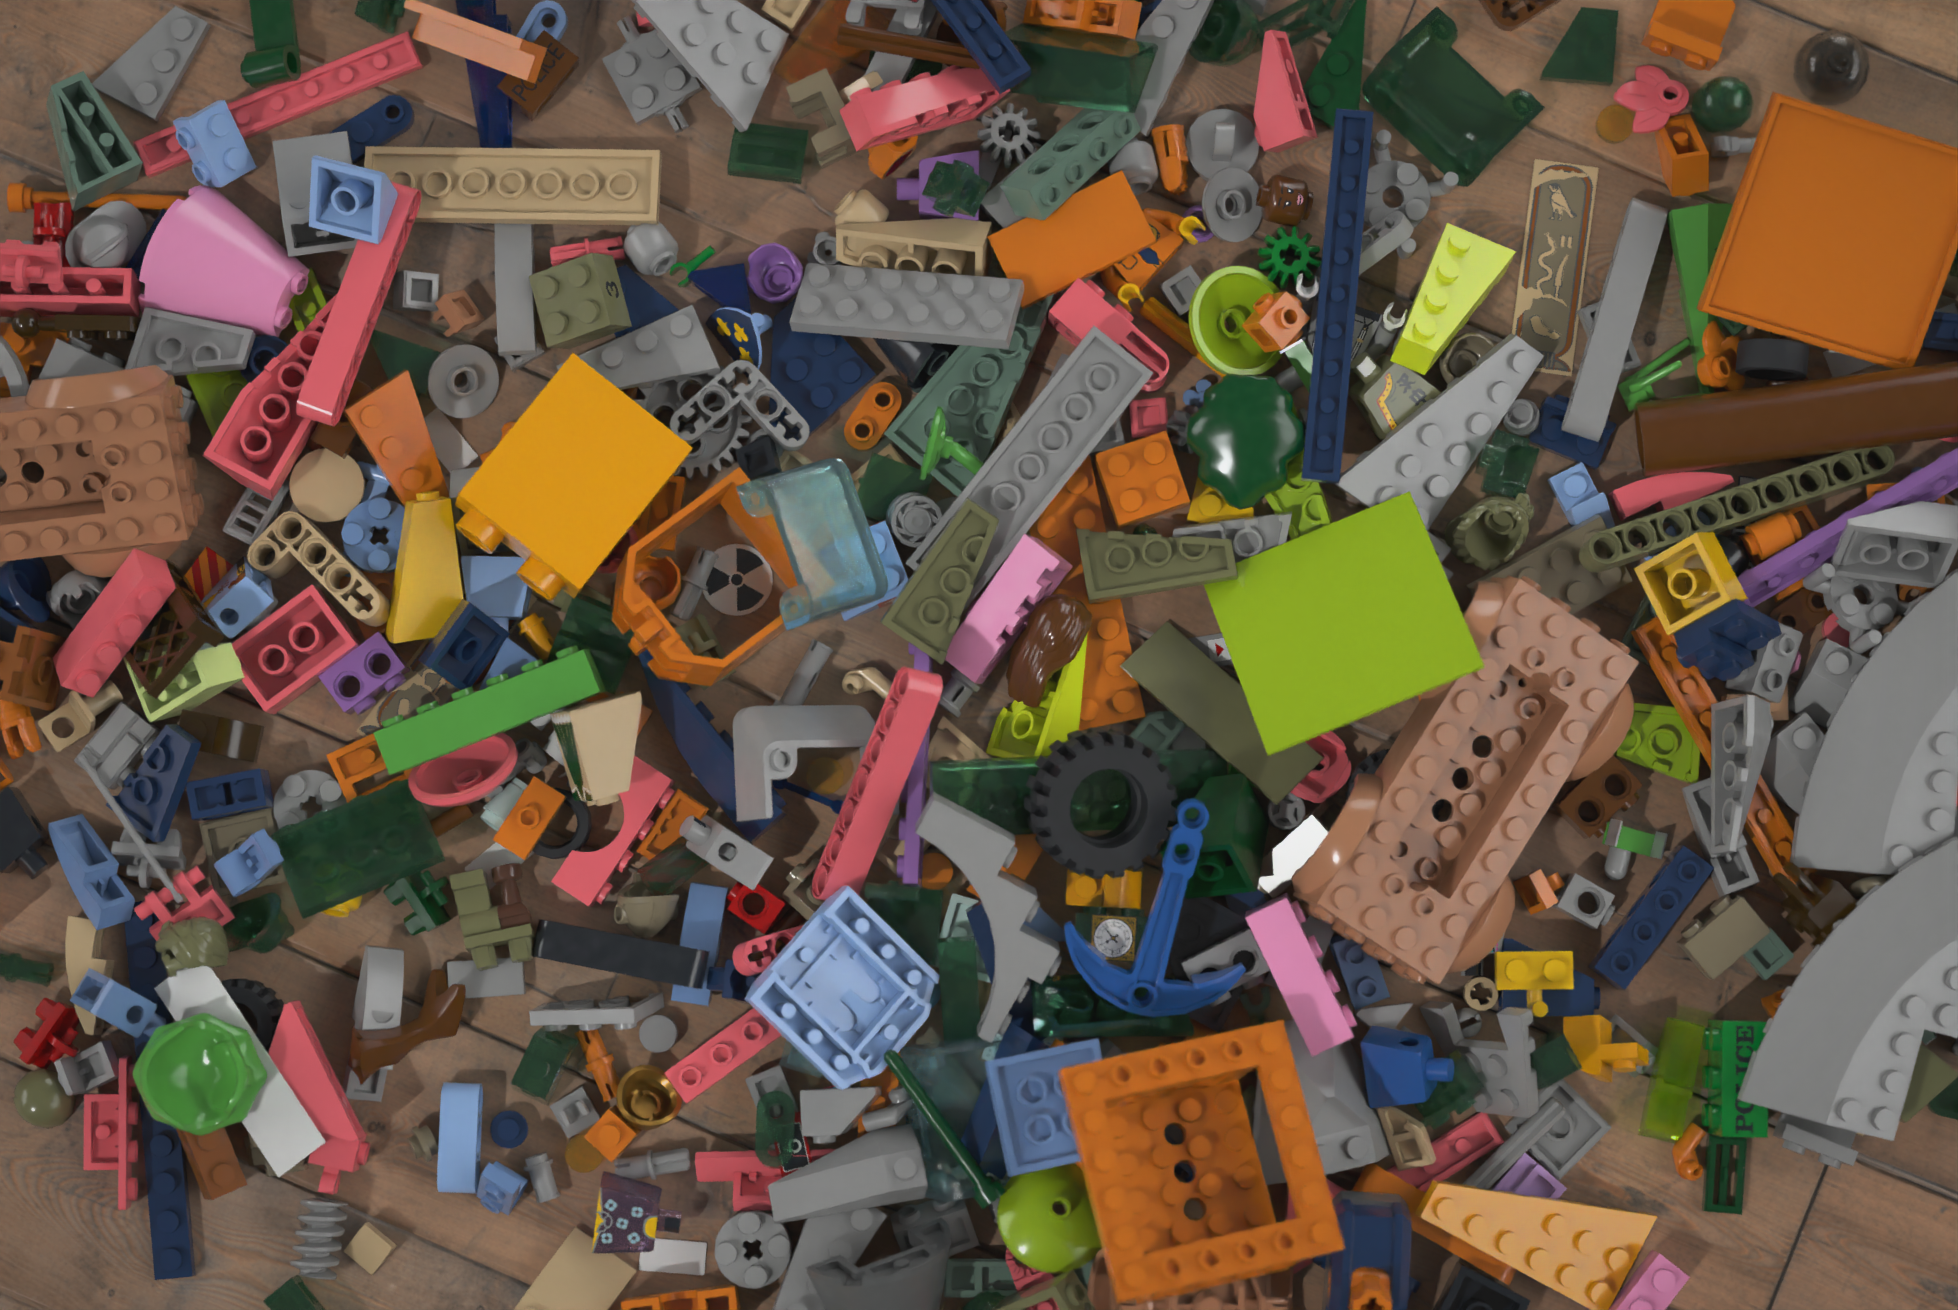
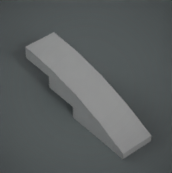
(514, 296)

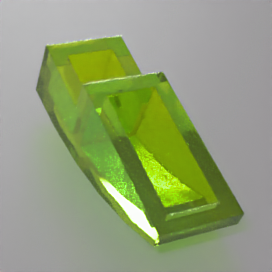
(1671, 1081)

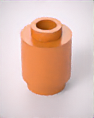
(1771, 535)

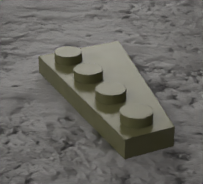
(937, 591)

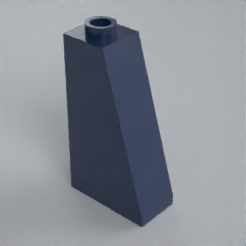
(982, 1132)

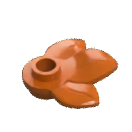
(1719, 363)

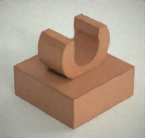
(458, 311)

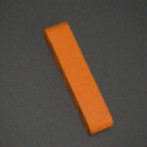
(1378, 1180)

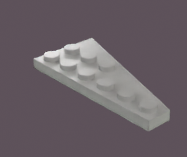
(722, 47)
(1444, 435)

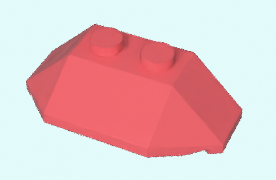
(311, 1076)

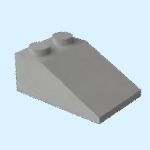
(1900, 545)

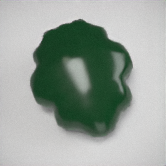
(1245, 438)

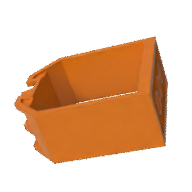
(652, 630)

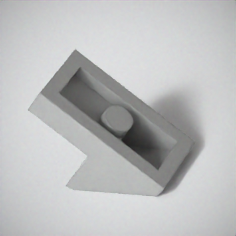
(1383, 1016)

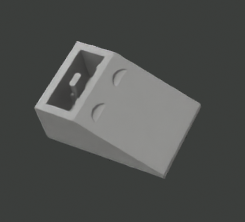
(293, 173)

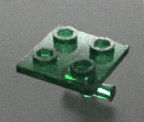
(910, 913)

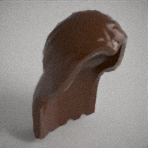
(1046, 645)

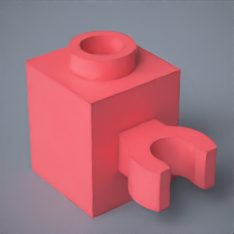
(338, 1156)

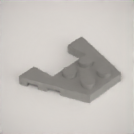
(1500, 1066)

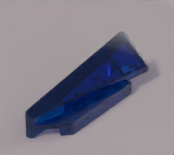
(490, 104)

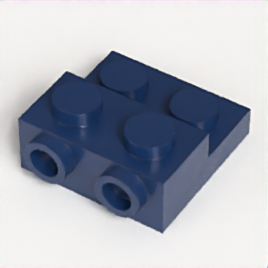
(1724, 640)

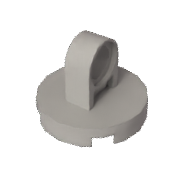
(1221, 141)

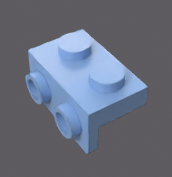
(214, 145)

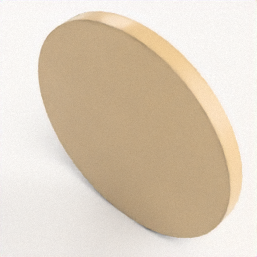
(326, 486)

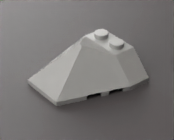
(1338, 1109)

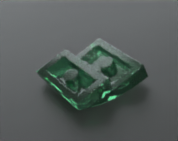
(591, 627)

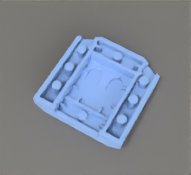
(845, 990)

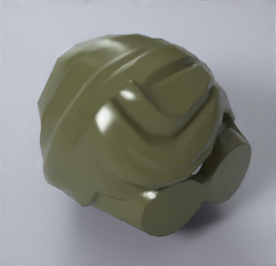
(192, 944)

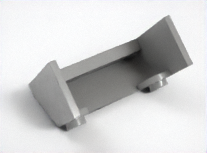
(768, 744)

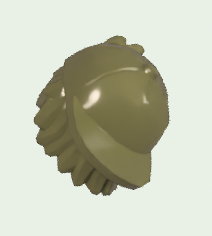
(1490, 530)

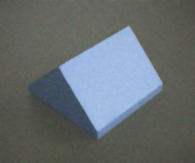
(350, 199)

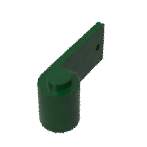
(276, 45)

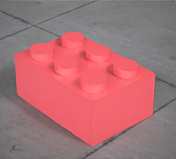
(292, 649)

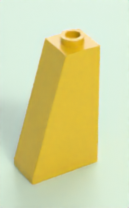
(426, 570)

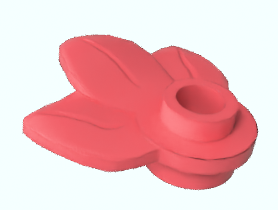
(1648, 98)

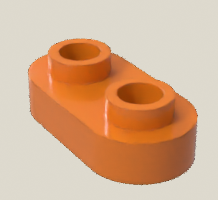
(873, 416)

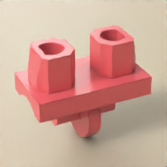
(30, 263)

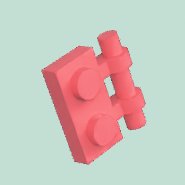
(202, 904)

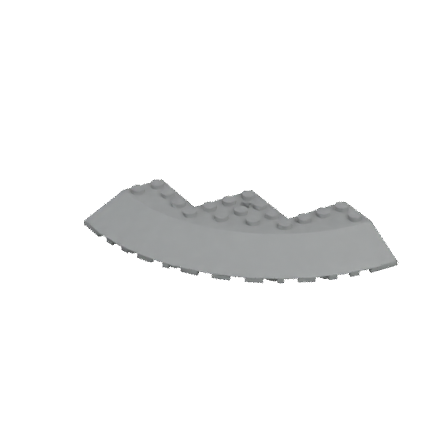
(1890, 751)
(1862, 1002)

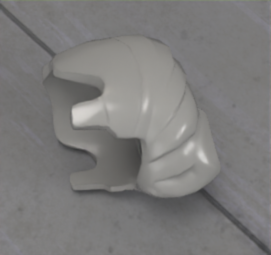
(75, 595)

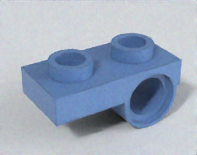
(249, 863)
(1359, 972)
(500, 1188)

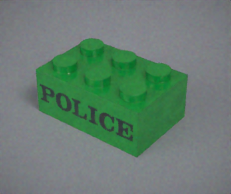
(1729, 1054)

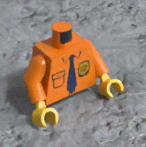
(1134, 273)

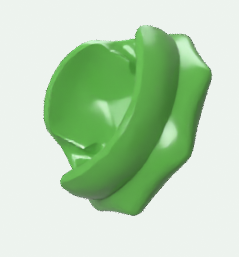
(199, 1074)

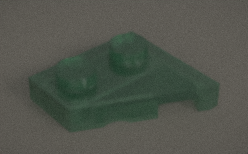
(1585, 50)

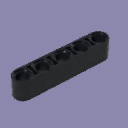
(620, 954)

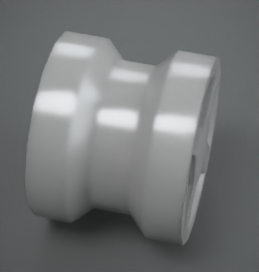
(1290, 807)

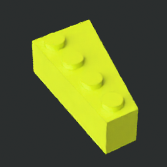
(1452, 288)

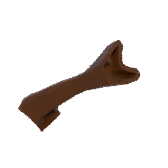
(436, 1020)

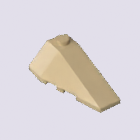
(917, 245)

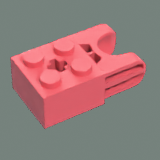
(1084, 307)

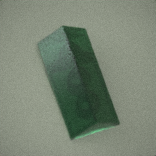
(1082, 68)
(1073, 1009)

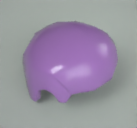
(774, 273)

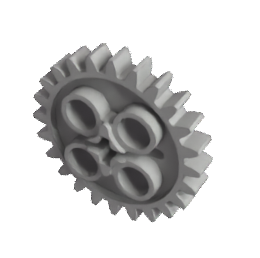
(715, 443)

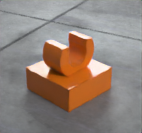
(1538, 890)

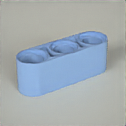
(460, 1137)

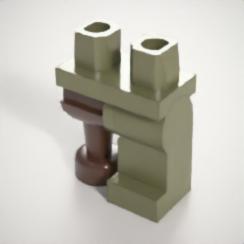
(489, 925)

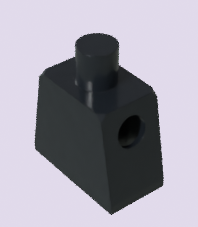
(20, 835)

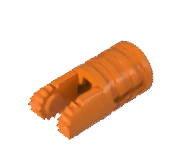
(1171, 157)
(18, 727)

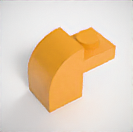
(1104, 892)
(1592, 1044)

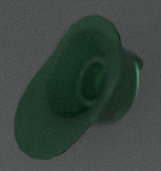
(258, 924)

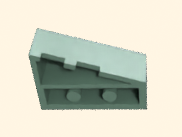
(89, 142)

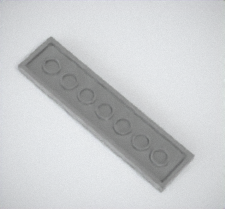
(1047, 446)

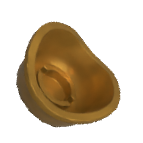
(647, 1098)

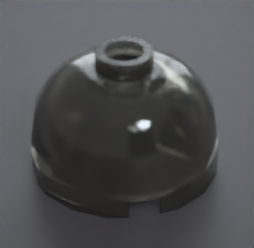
(1816, 68)

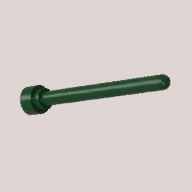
(985, 1187)

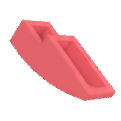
(1666, 491)

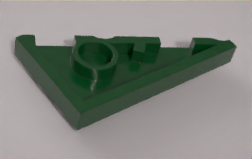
(1339, 71)

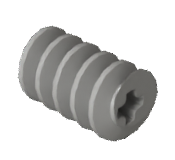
(319, 1238)

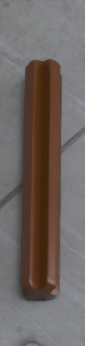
(905, 45)

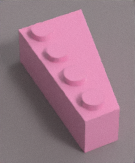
(1005, 607)
(1299, 974)

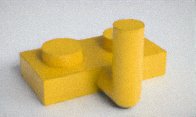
(1534, 973)

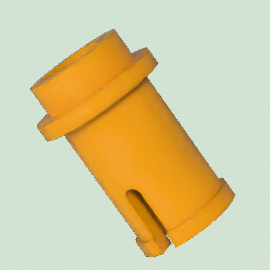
(537, 635)

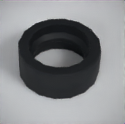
(1772, 359)
(580, 837)

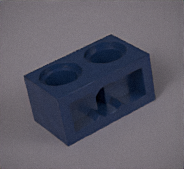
(230, 794)

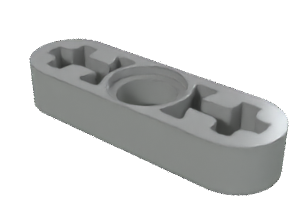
(1382, 239)

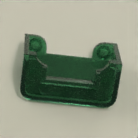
(1445, 102)

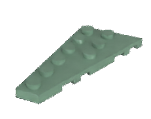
(975, 395)

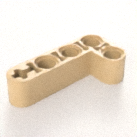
(328, 572)

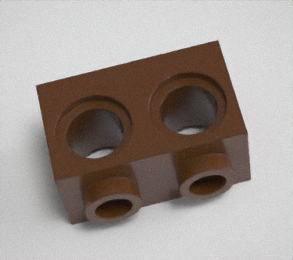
(1593, 790)

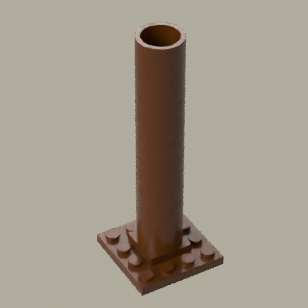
(1797, 419)

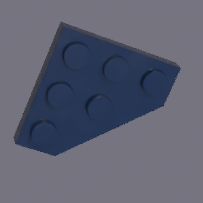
(813, 373)

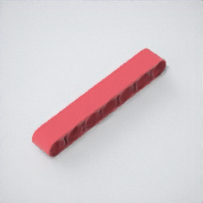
(356, 314)
(878, 782)

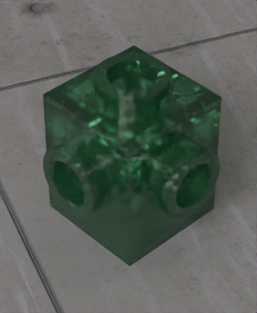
(955, 188)

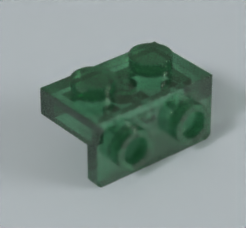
(1450, 1095)

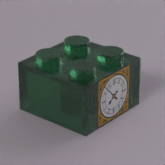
(1112, 934)

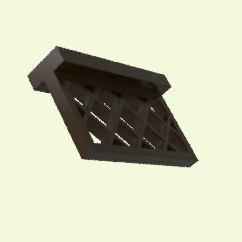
(191, 622)

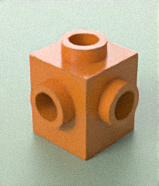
(1276, 321)

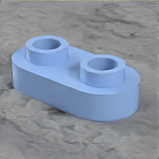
(534, 26)

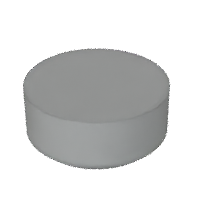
(658, 1033)

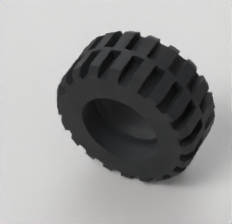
(1139, 830)

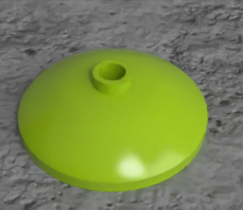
(1230, 297)
(1037, 1233)

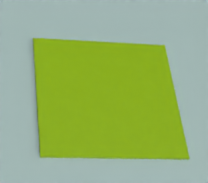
(1342, 624)

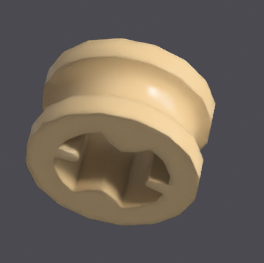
(1474, 1003)

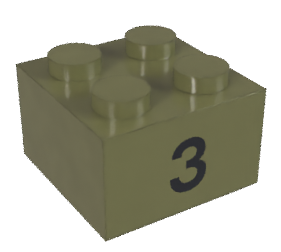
(580, 301)

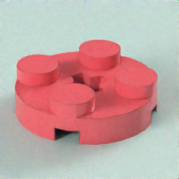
(1335, 769)

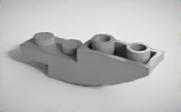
(376, 1008)

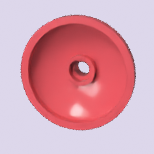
(465, 773)

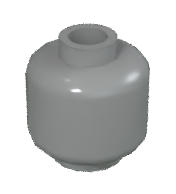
(1138, 165)
(651, 248)

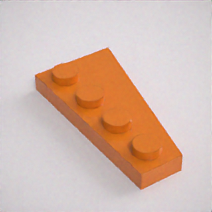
(398, 437)

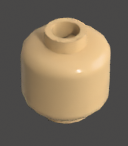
(860, 208)

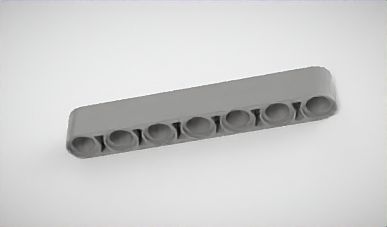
(1614, 319)

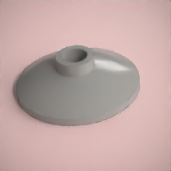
(1241, 214)
(478, 383)

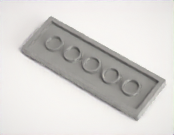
(907, 305)

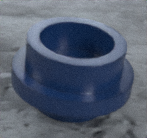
(509, 1129)

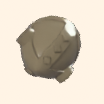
(642, 912)

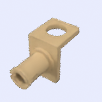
(81, 713)

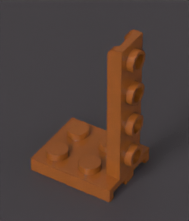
(29, 668)

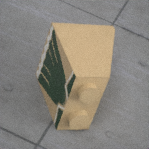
(599, 746)

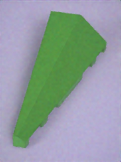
(1694, 236)

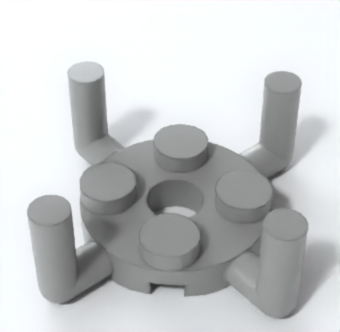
(1408, 181)
(1858, 619)

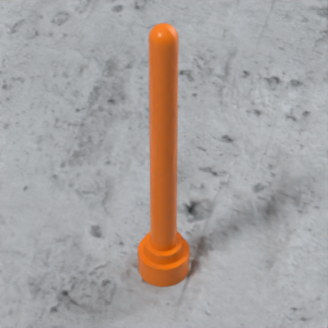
(23, 198)

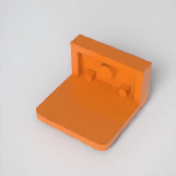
(1689, 30)

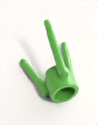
(1637, 386)

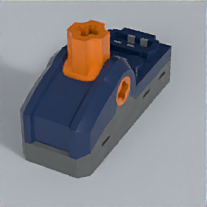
(1376, 1255)

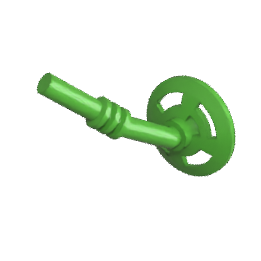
(943, 446)

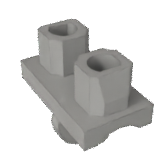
(167, 853)

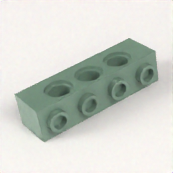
(1068, 161)

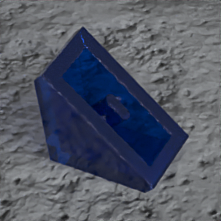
(724, 285)

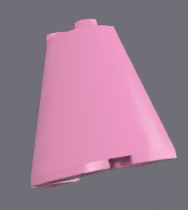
(219, 266)

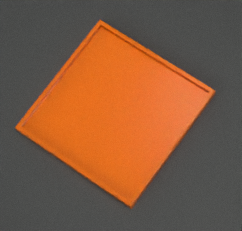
(1838, 234)

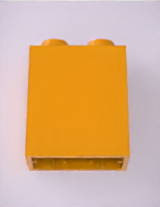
(569, 479)

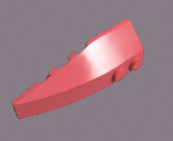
(262, 430)

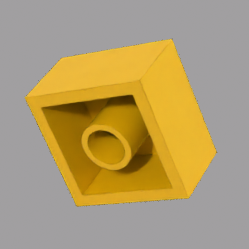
(1689, 581)

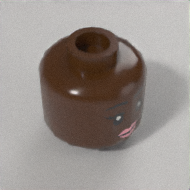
(1285, 200)

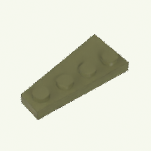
(1137, 565)

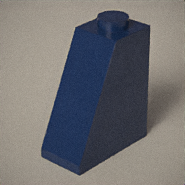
(1560, 1002)

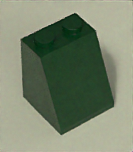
(1231, 840)

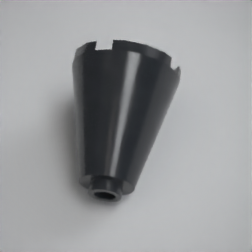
(915, 360)

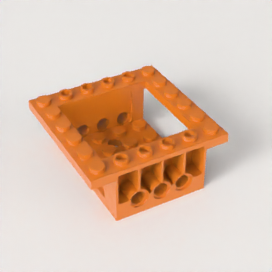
(1128, 1165)

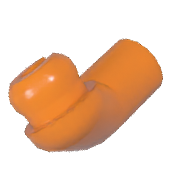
(1685, 1154)

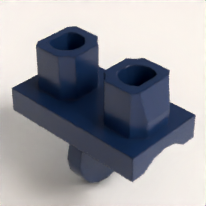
(730, 982)

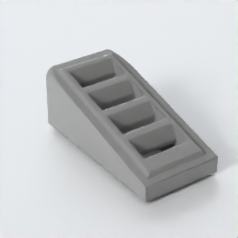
(239, 514)

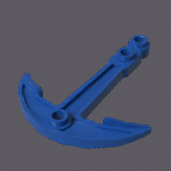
(1149, 967)

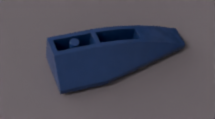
(705, 749)

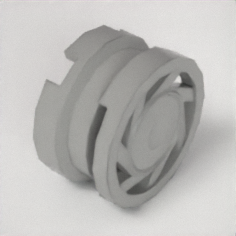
(912, 517)

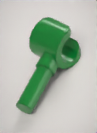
(692, 265)

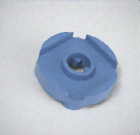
(357, 534)

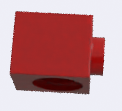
(765, 920)

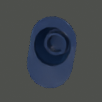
(25, 587)

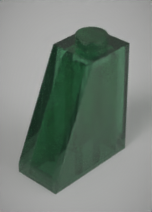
(1553, 1059)

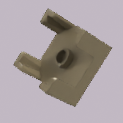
(820, 94)

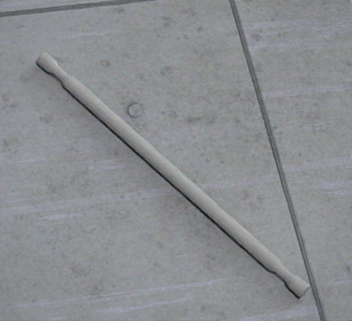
(130, 828)

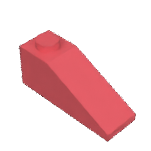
(1280, 101)

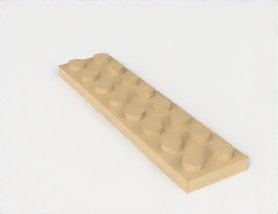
(526, 184)

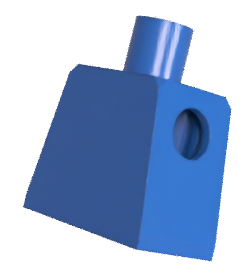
(1401, 1067)

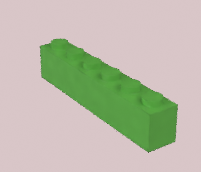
(488, 711)

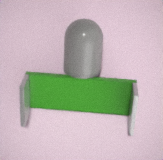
(1300, 372)
(1628, 841)

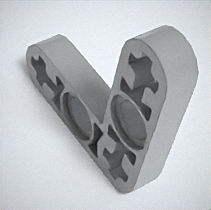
(746, 397)

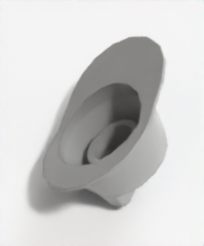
(106, 236)

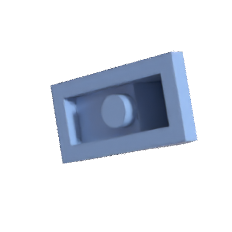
(1579, 496)

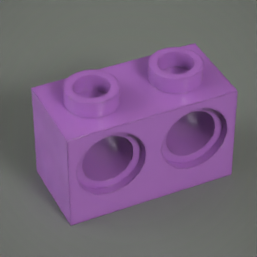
(360, 665)

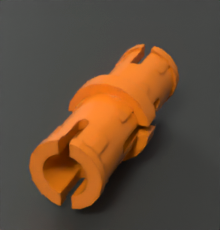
(599, 1062)

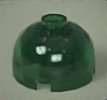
(1226, 34)

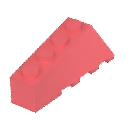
(917, 106)

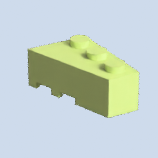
(201, 678)

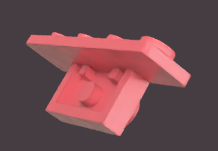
(109, 1133)
(747, 1173)

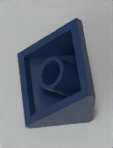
(464, 646)

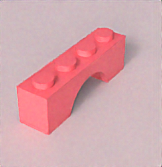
(588, 873)

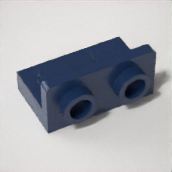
(1564, 444)

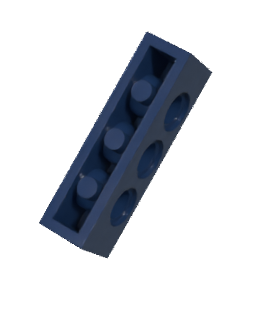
(1650, 917)

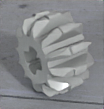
(996, 127)

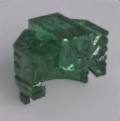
(1506, 465)

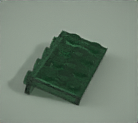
(357, 848)

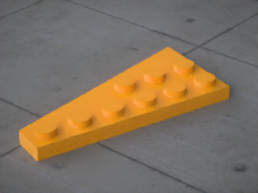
(1556, 1241)

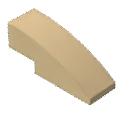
(83, 952)

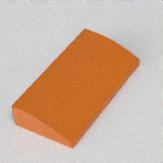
(1075, 241)

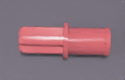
(568, 252)

